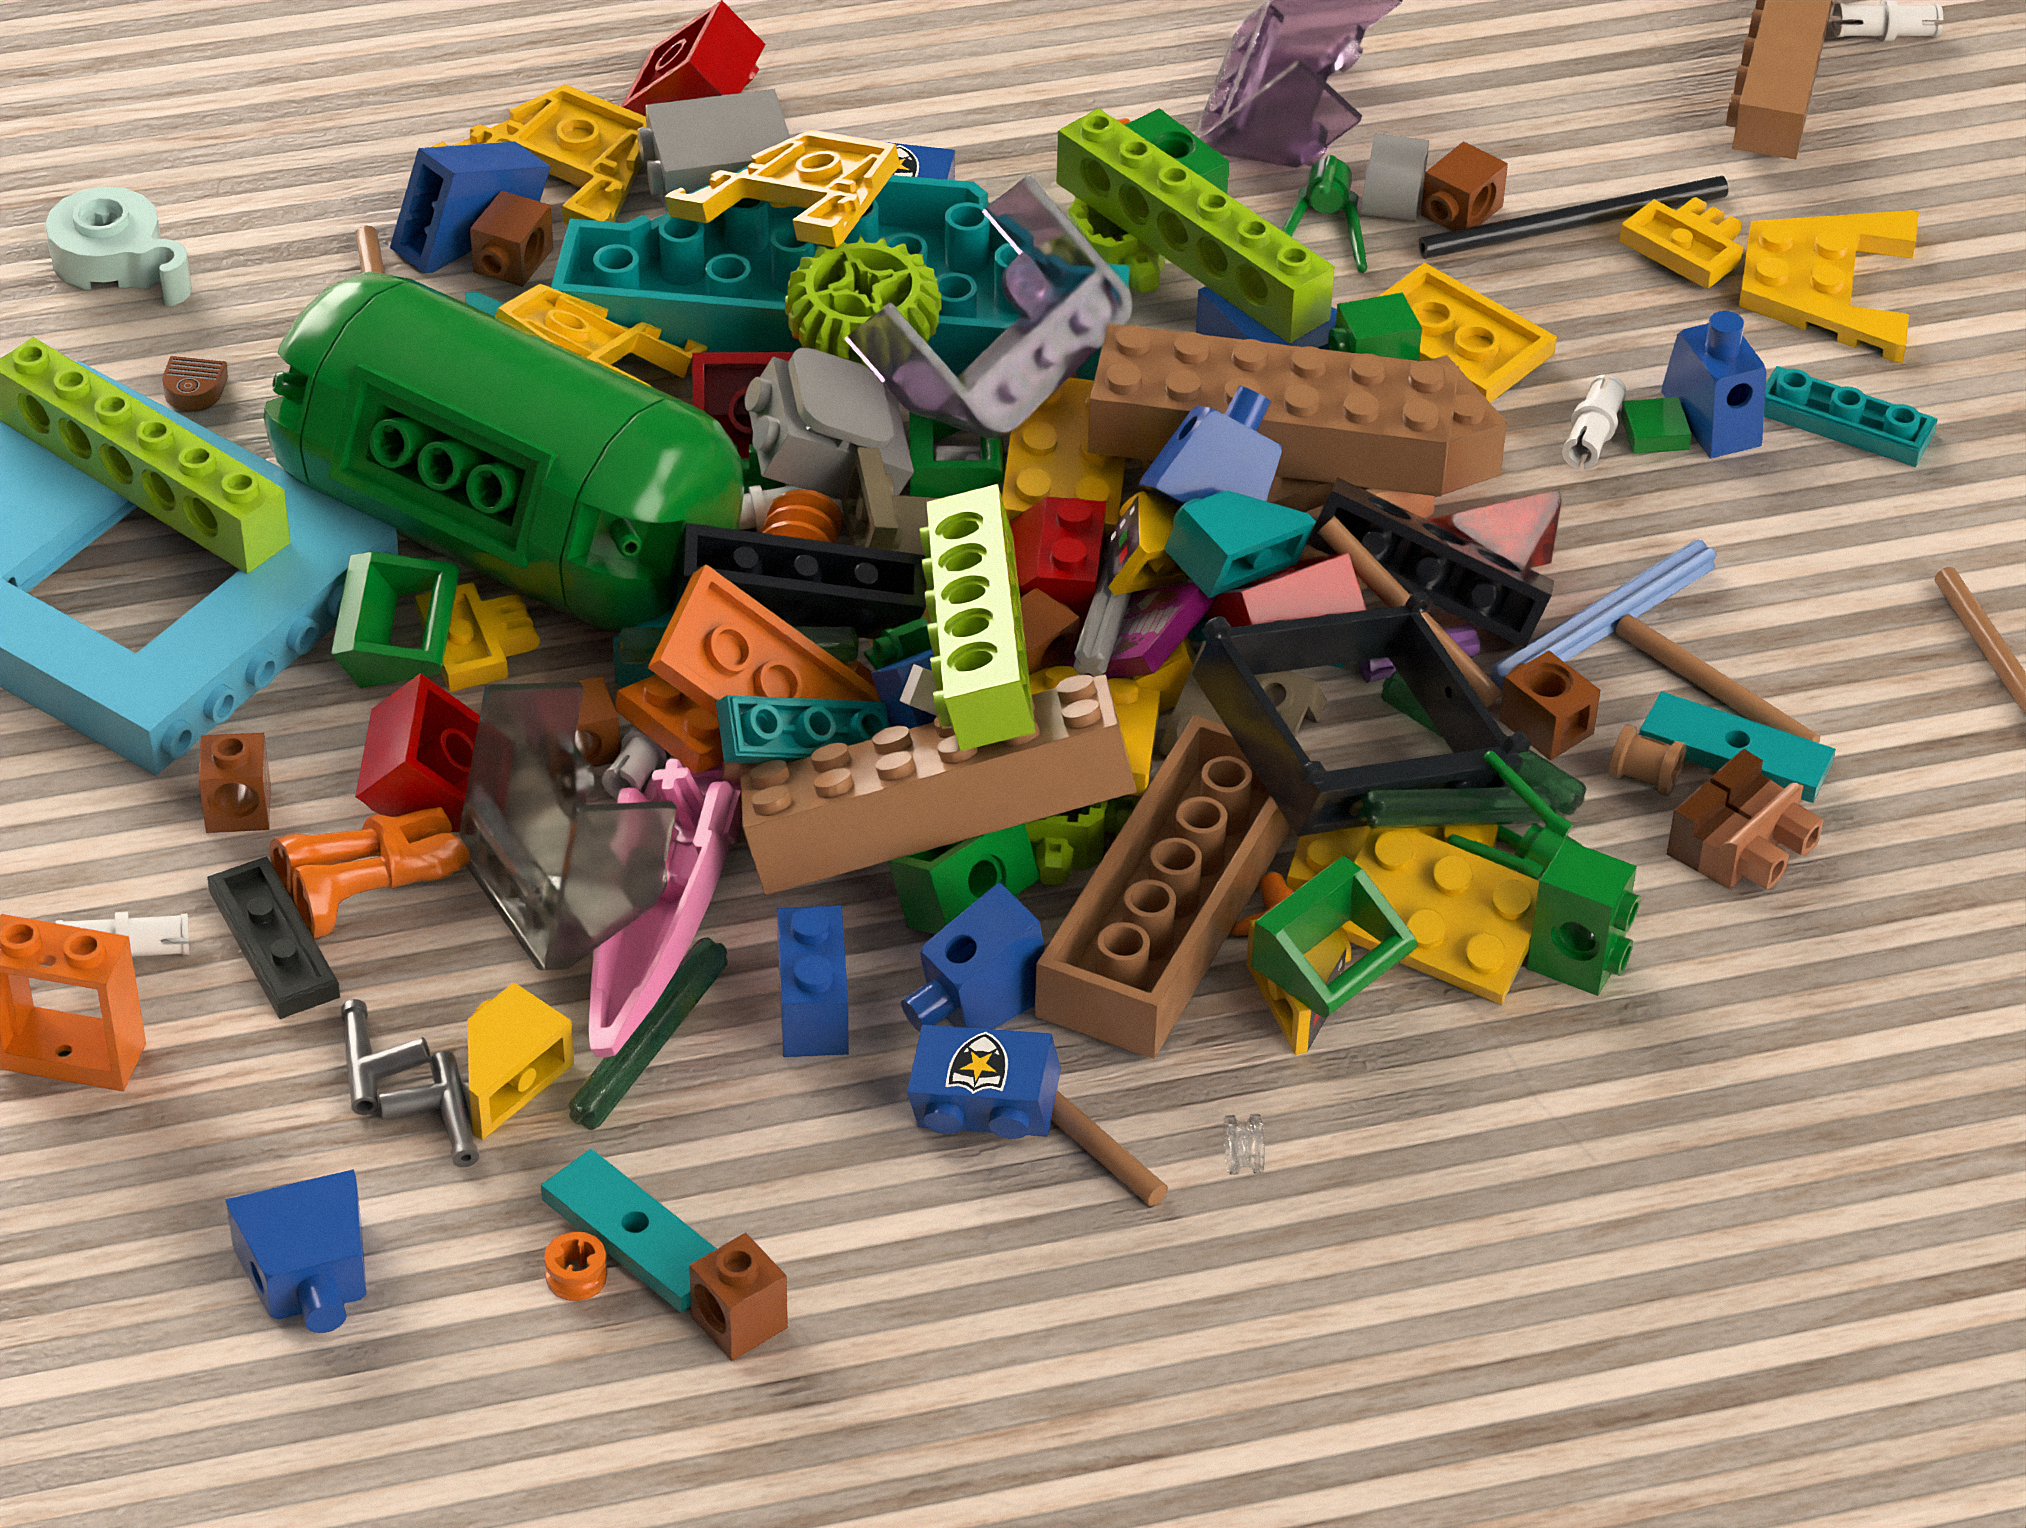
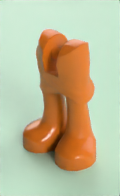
(322, 867)

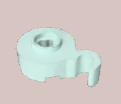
(114, 237)

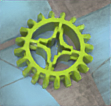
(852, 283)

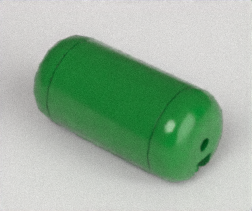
(499, 447)

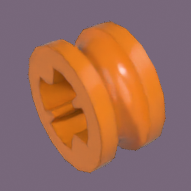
(575, 1284)

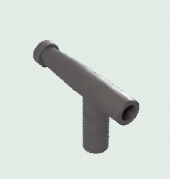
(367, 1067)
(443, 1095)

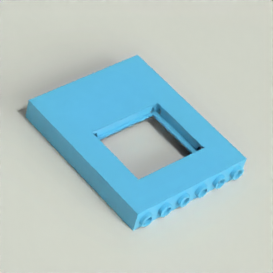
(207, 661)

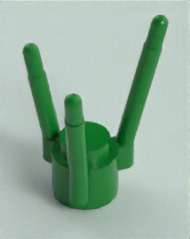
(1328, 192)
(1537, 846)

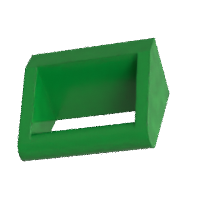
(950, 477)
(369, 611)
(1311, 915)

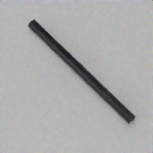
(1568, 217)

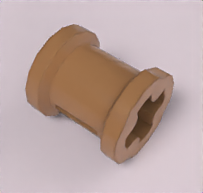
(1647, 760)

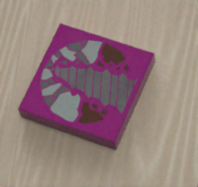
(1154, 628)

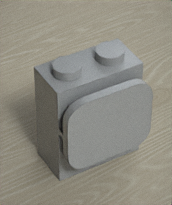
(707, 135)
(814, 417)

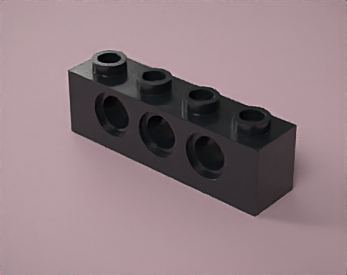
(1443, 564)
(808, 579)

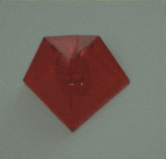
(1515, 528)

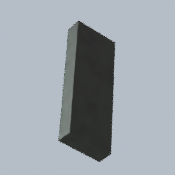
(273, 937)

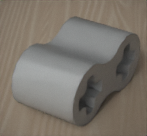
(1395, 177)

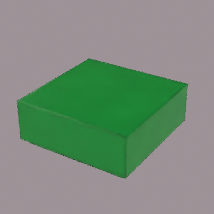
(1655, 425)

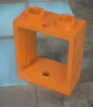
(32, 1037)

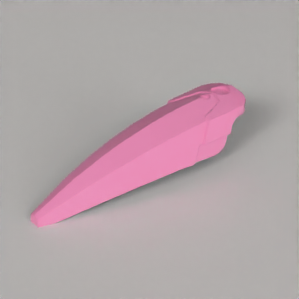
(644, 956)

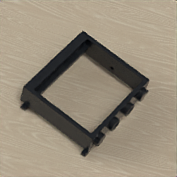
(1303, 789)

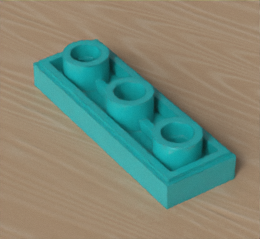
(1848, 416)
(793, 728)
(1717, 736)
(629, 1224)

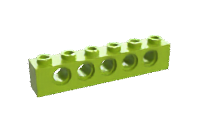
(1195, 225)
(143, 455)
(976, 620)

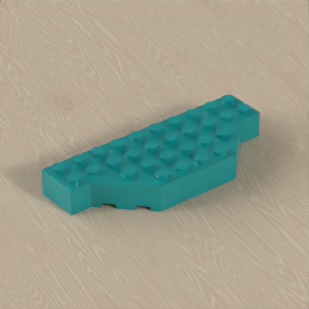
(731, 275)

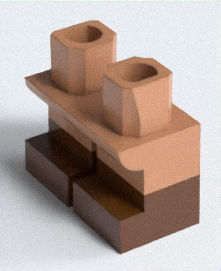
(1737, 823)

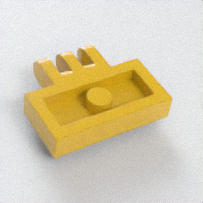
(1686, 240)
(481, 636)

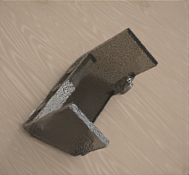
(543, 857)

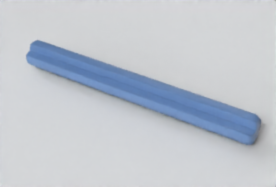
(1604, 614)

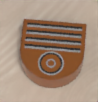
(194, 382)

